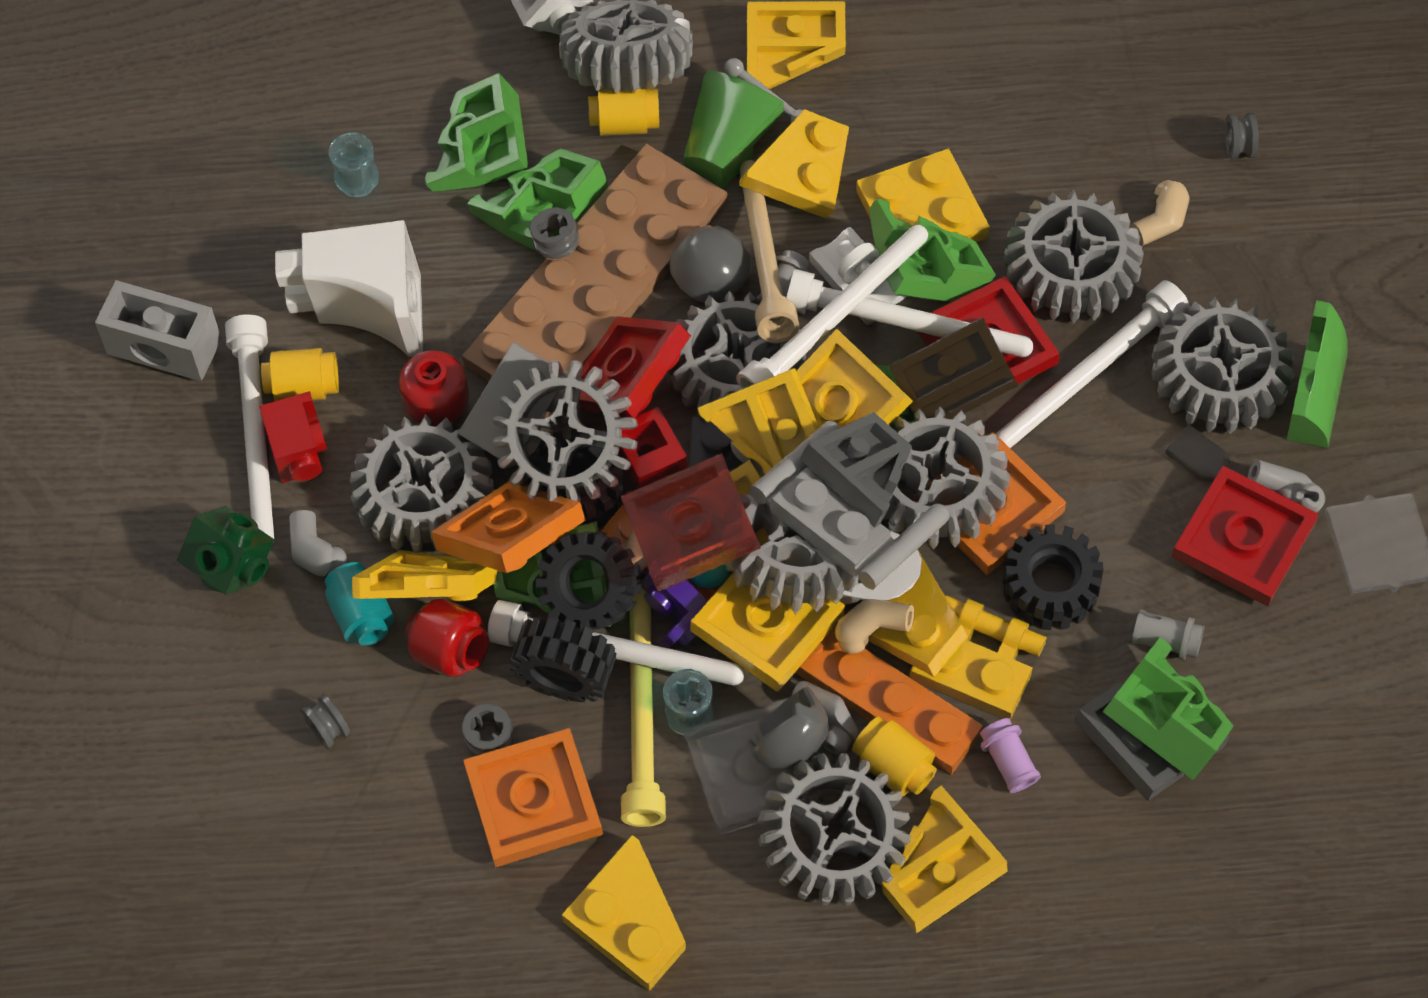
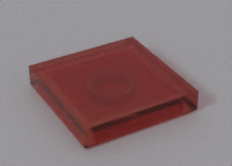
(690, 522)

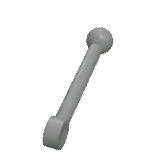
(735, 68)

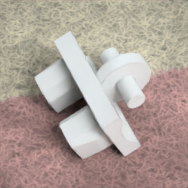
(845, 260)

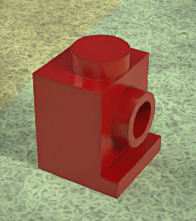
(294, 436)
(658, 443)

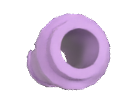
(1009, 754)

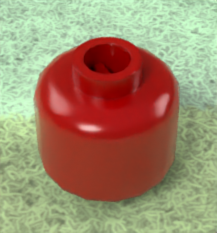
(434, 386)
(447, 638)

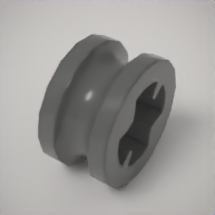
(1241, 135)
(551, 220)
(476, 718)
(325, 721)

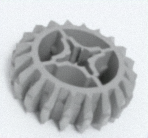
(626, 45)
(1044, 265)
(1244, 350)
(714, 373)
(567, 408)
(433, 458)
(971, 496)
(787, 565)
(814, 821)

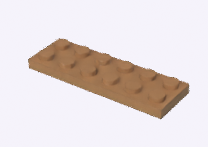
(611, 272)

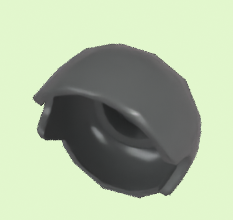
(710, 263)
(791, 732)

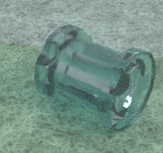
(354, 165)
(681, 689)

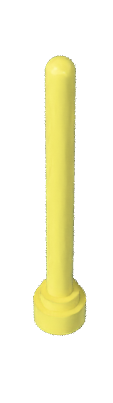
(642, 802)

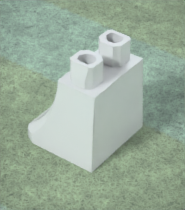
(358, 280)

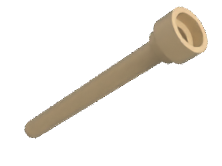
(775, 315)

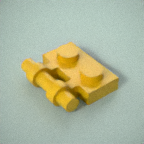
(980, 675)

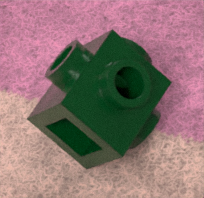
(226, 550)

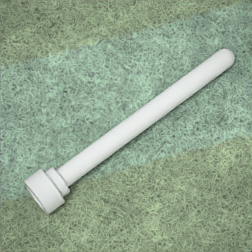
(809, 294)
(835, 310)
(1157, 311)
(246, 338)
(509, 617)

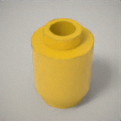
(624, 112)
(300, 372)
(898, 754)

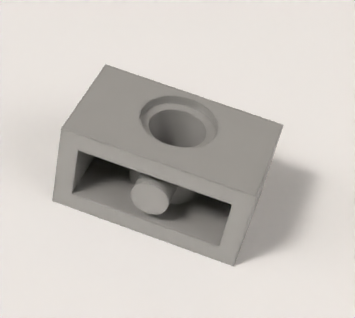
(158, 330)

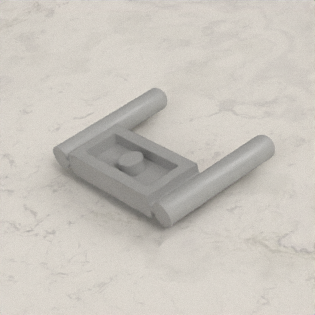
(834, 525)

